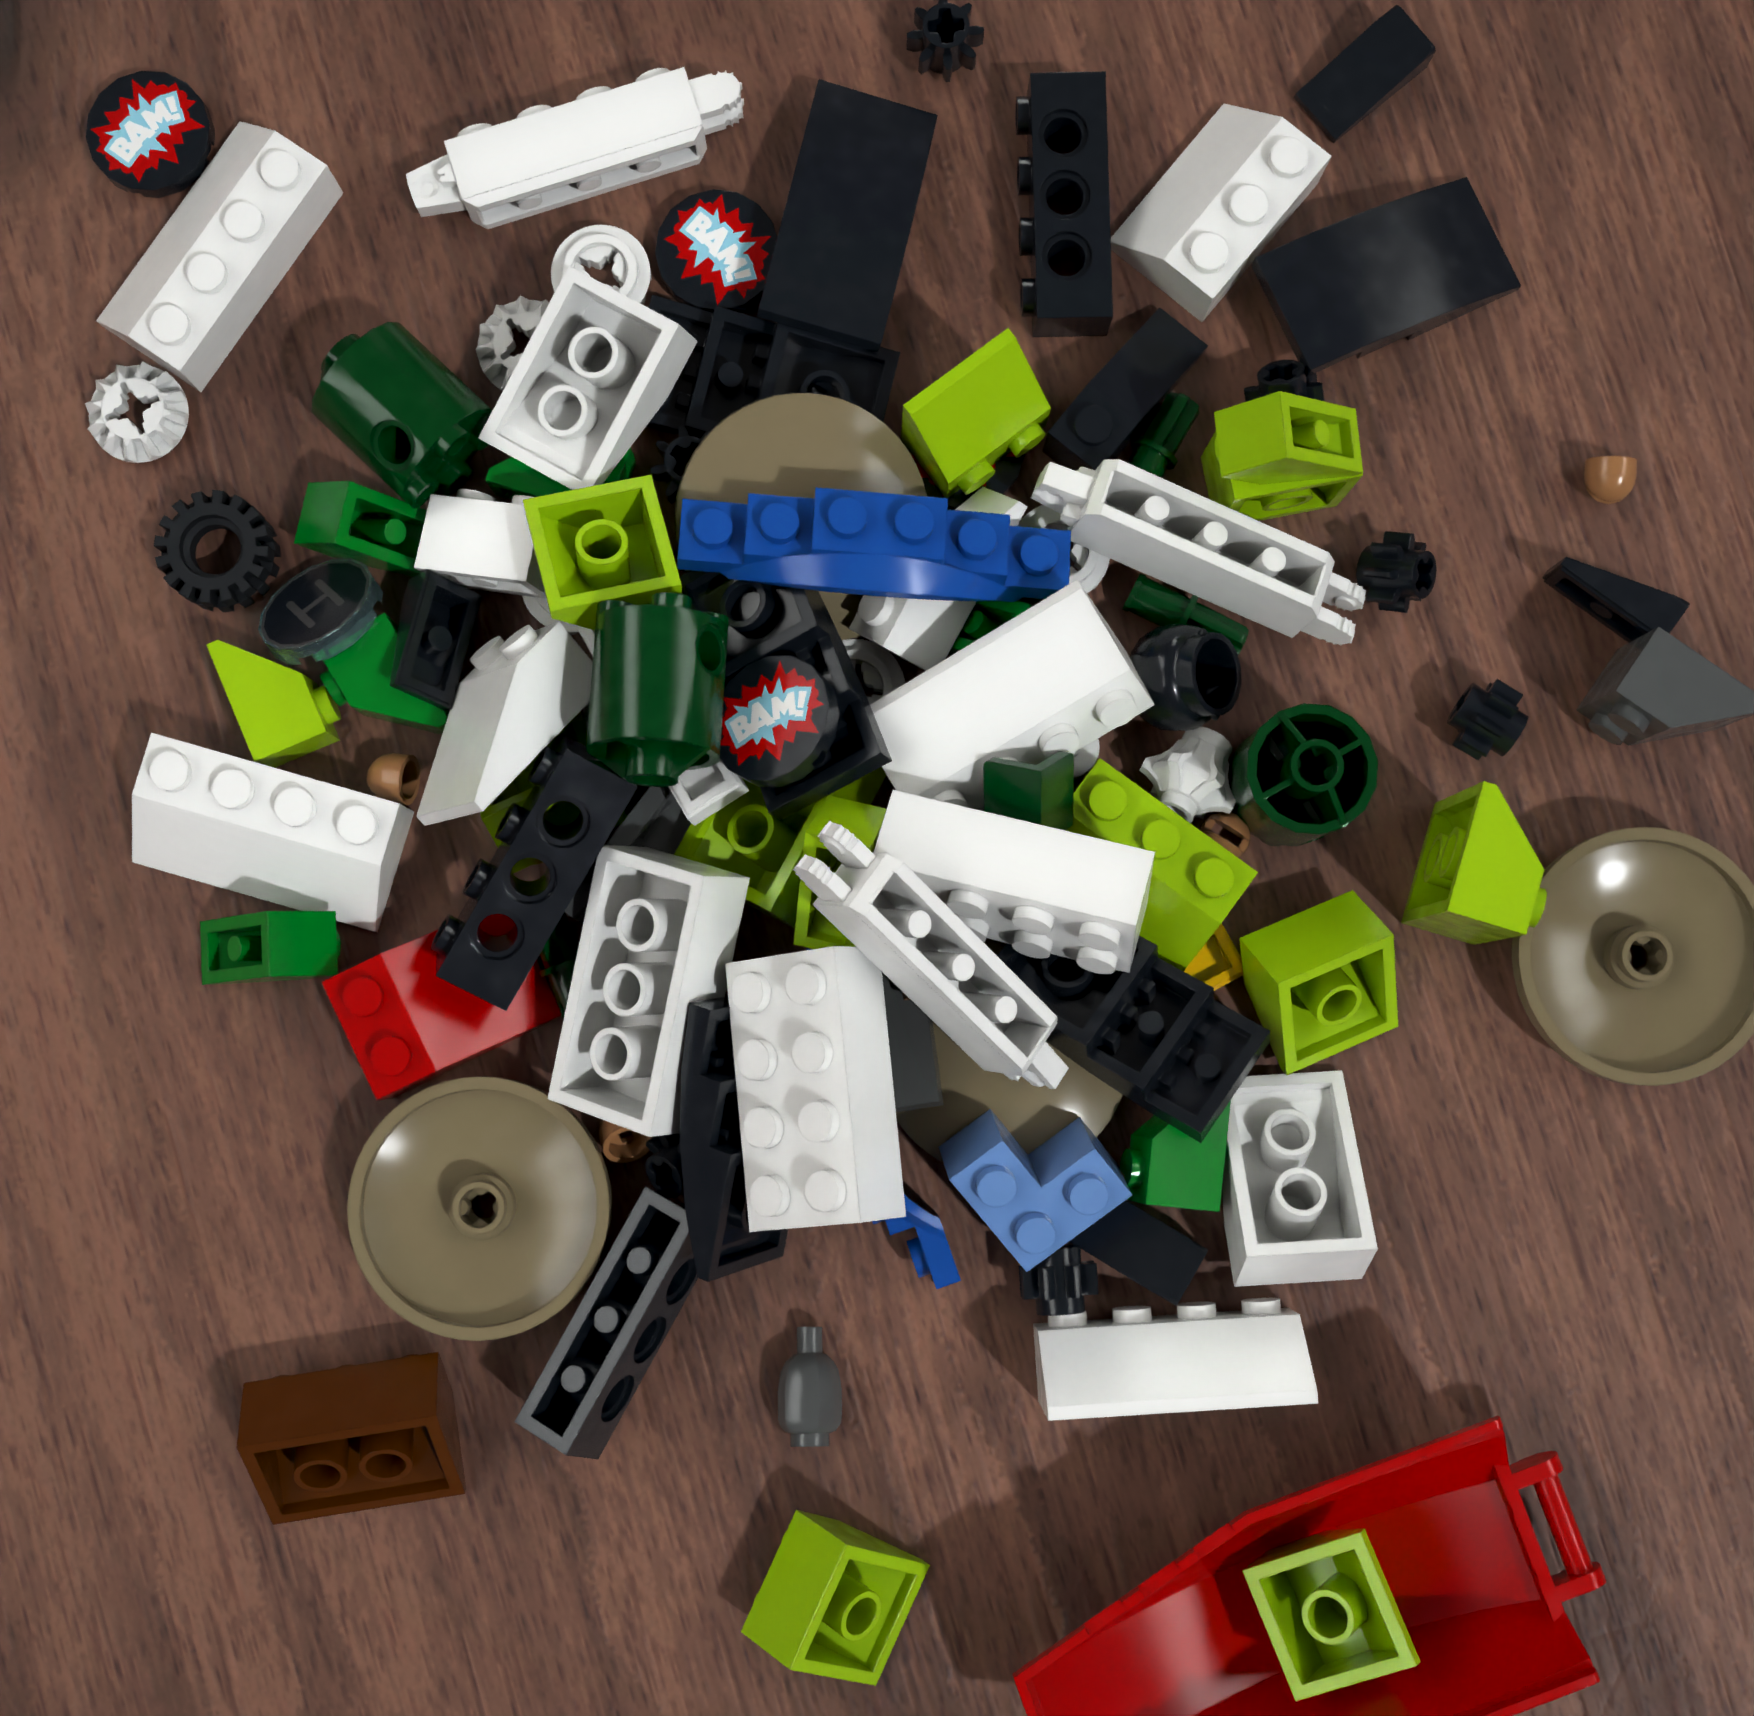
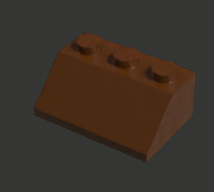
(351, 1438)

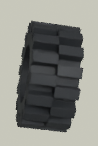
(198, 519)

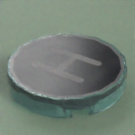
(320, 611)

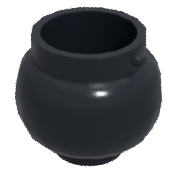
(1187, 675)

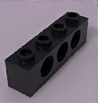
(1071, 108)
(499, 964)
(614, 1331)

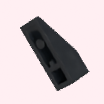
(1124, 394)

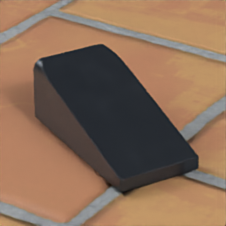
(1366, 73)
(1616, 601)
(433, 638)
(1144, 1250)

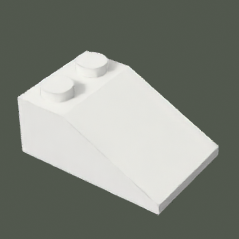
(587, 382)
(504, 718)
(1294, 1183)

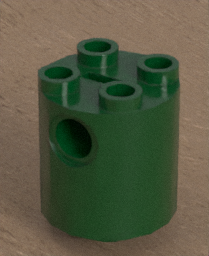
(401, 412)
(657, 688)
(1303, 775)

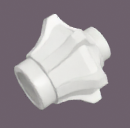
(1193, 774)

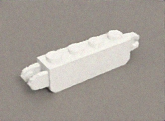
(577, 147)
(1202, 548)
(934, 958)

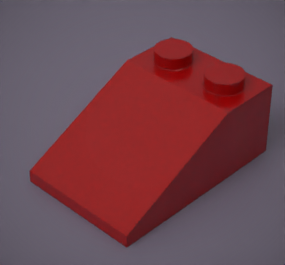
(418, 1026)

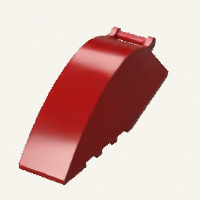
(1454, 1559)

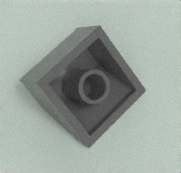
(1662, 692)

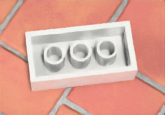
(1025, 880)
(645, 951)
(814, 1090)

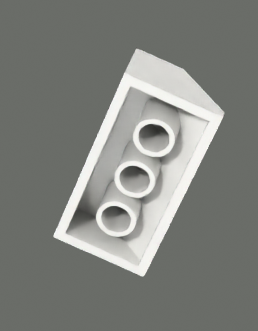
(222, 253)
(1014, 695)
(266, 832)
(1173, 1361)

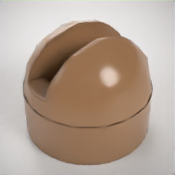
(1610, 477)
(395, 777)
(1232, 823)
(621, 1149)

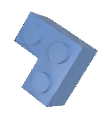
(1037, 1197)

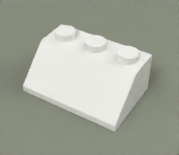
(1220, 205)

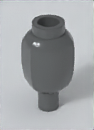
(809, 1392)

